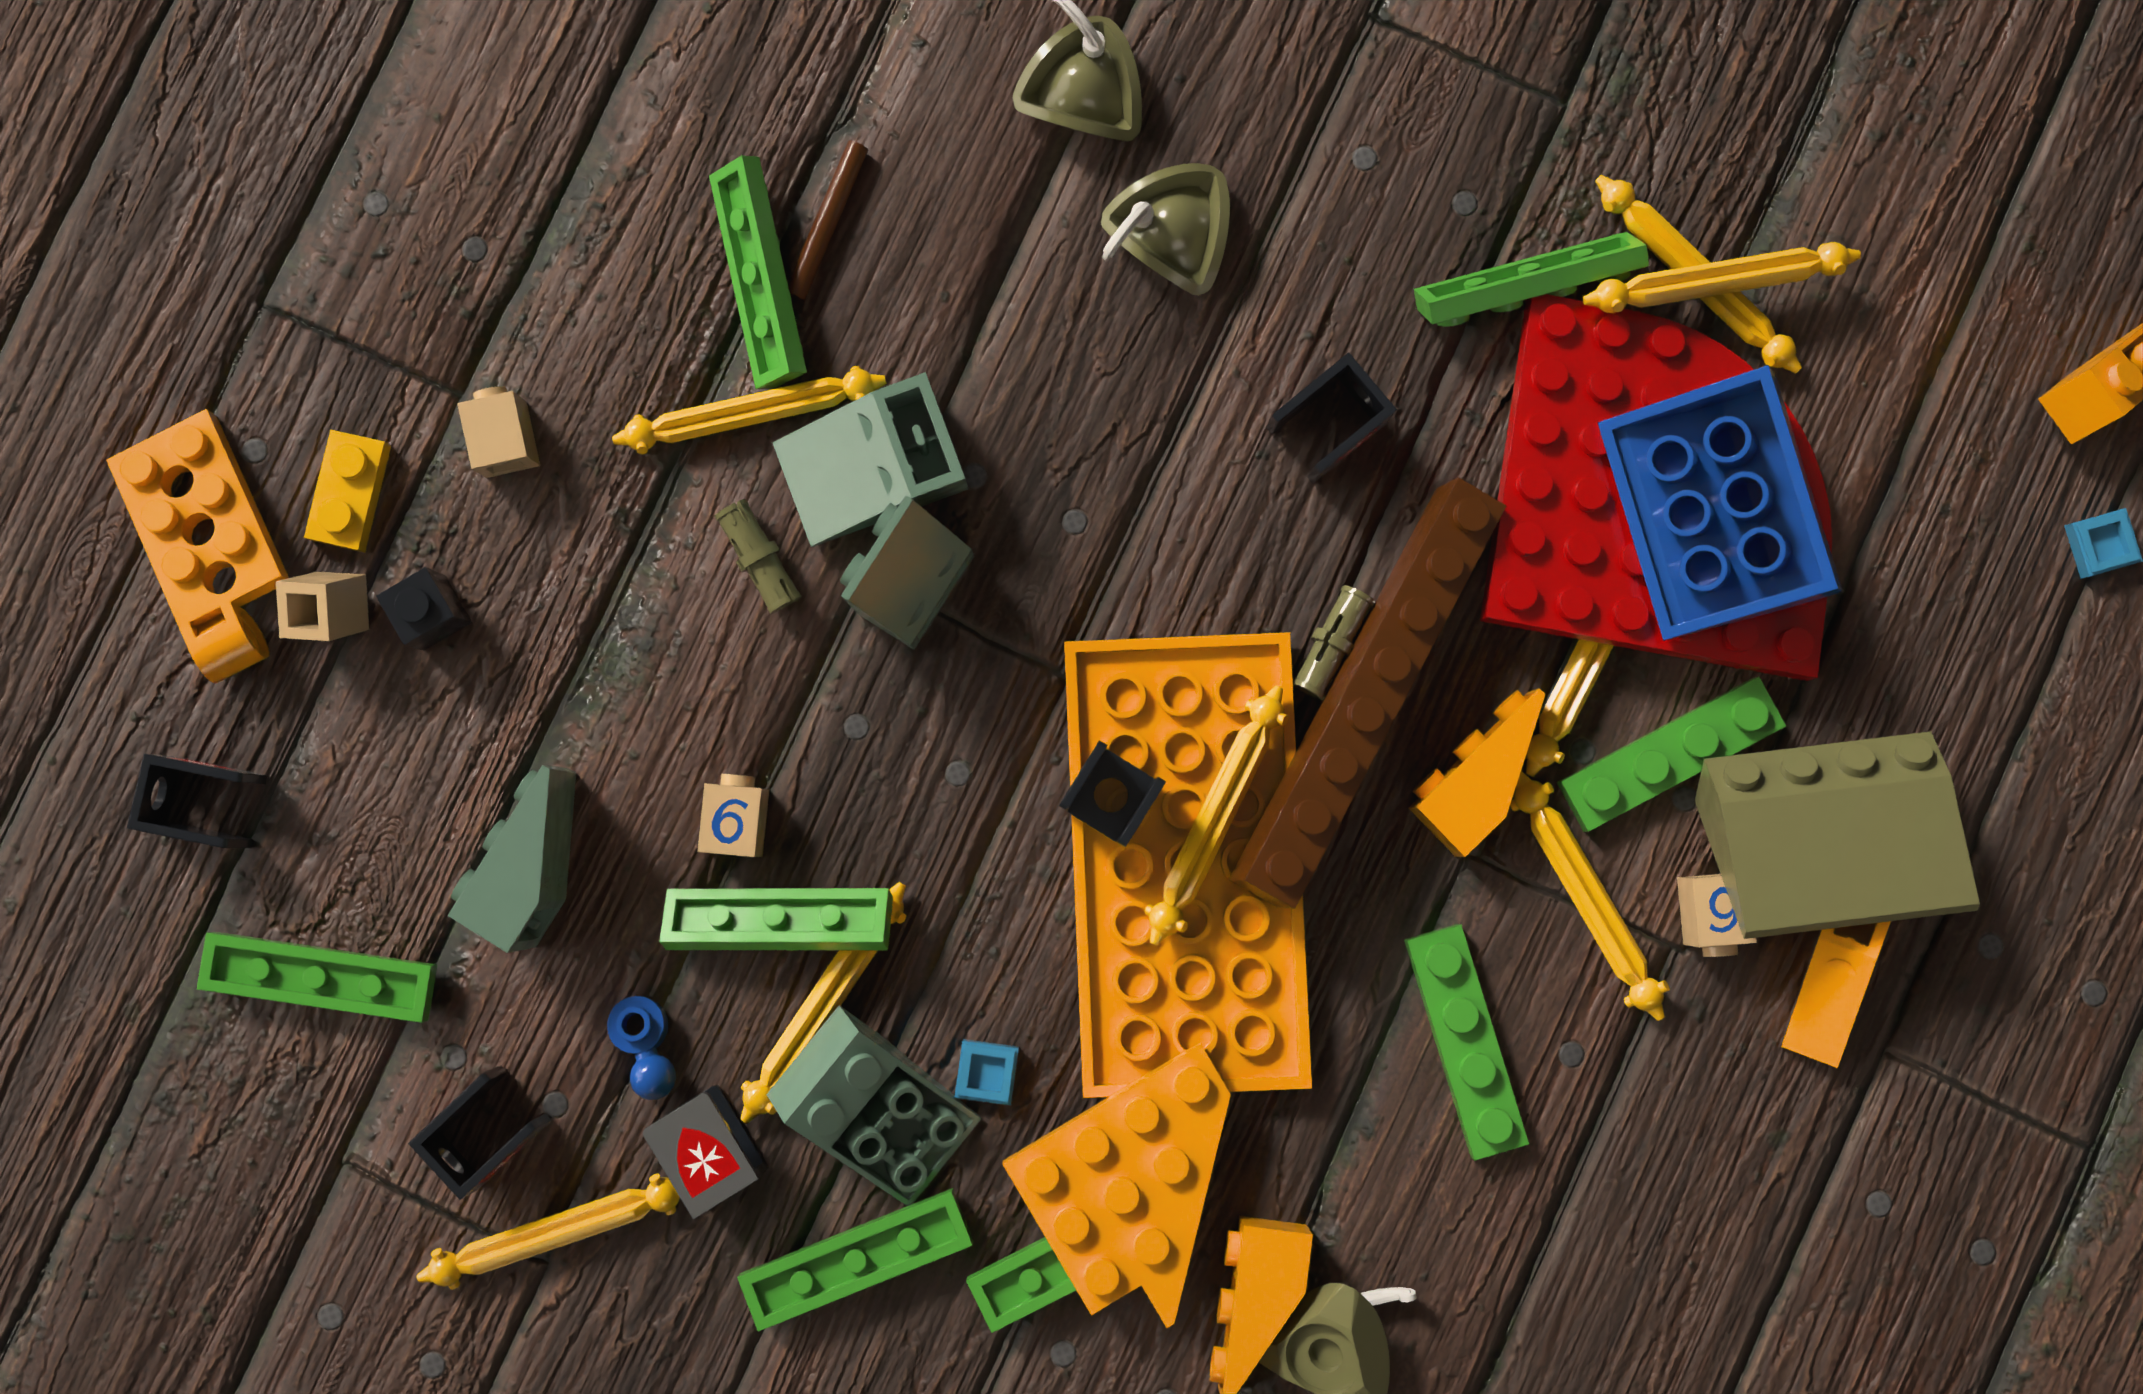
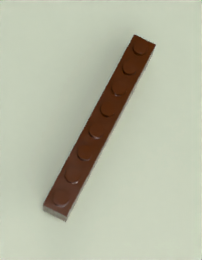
(1367, 694)

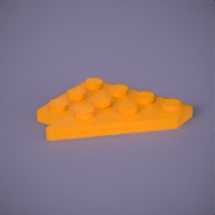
(1129, 1183)

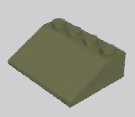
(1837, 834)

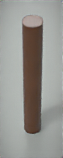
(826, 220)

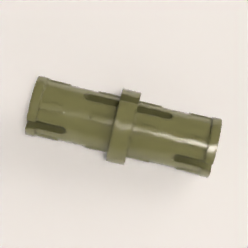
(757, 556)
(1333, 642)

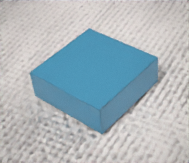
(2103, 543)
(986, 1072)

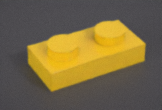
(347, 491)

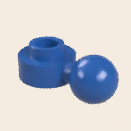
(652, 1074)

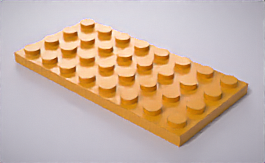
(1241, 962)

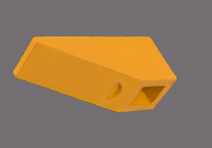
(2099, 389)
(1480, 785)
(1834, 991)
(1266, 1287)

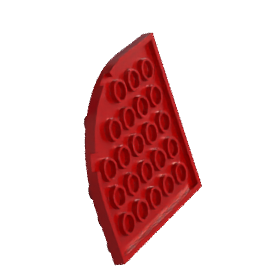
(1564, 542)

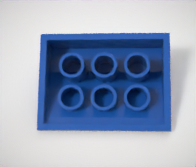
(1719, 505)

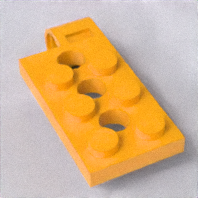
(213, 625)

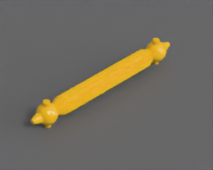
(1678, 252)
(1722, 277)
(747, 410)
(1566, 703)
(1216, 815)
(1589, 896)
(820, 1004)
(550, 1233)

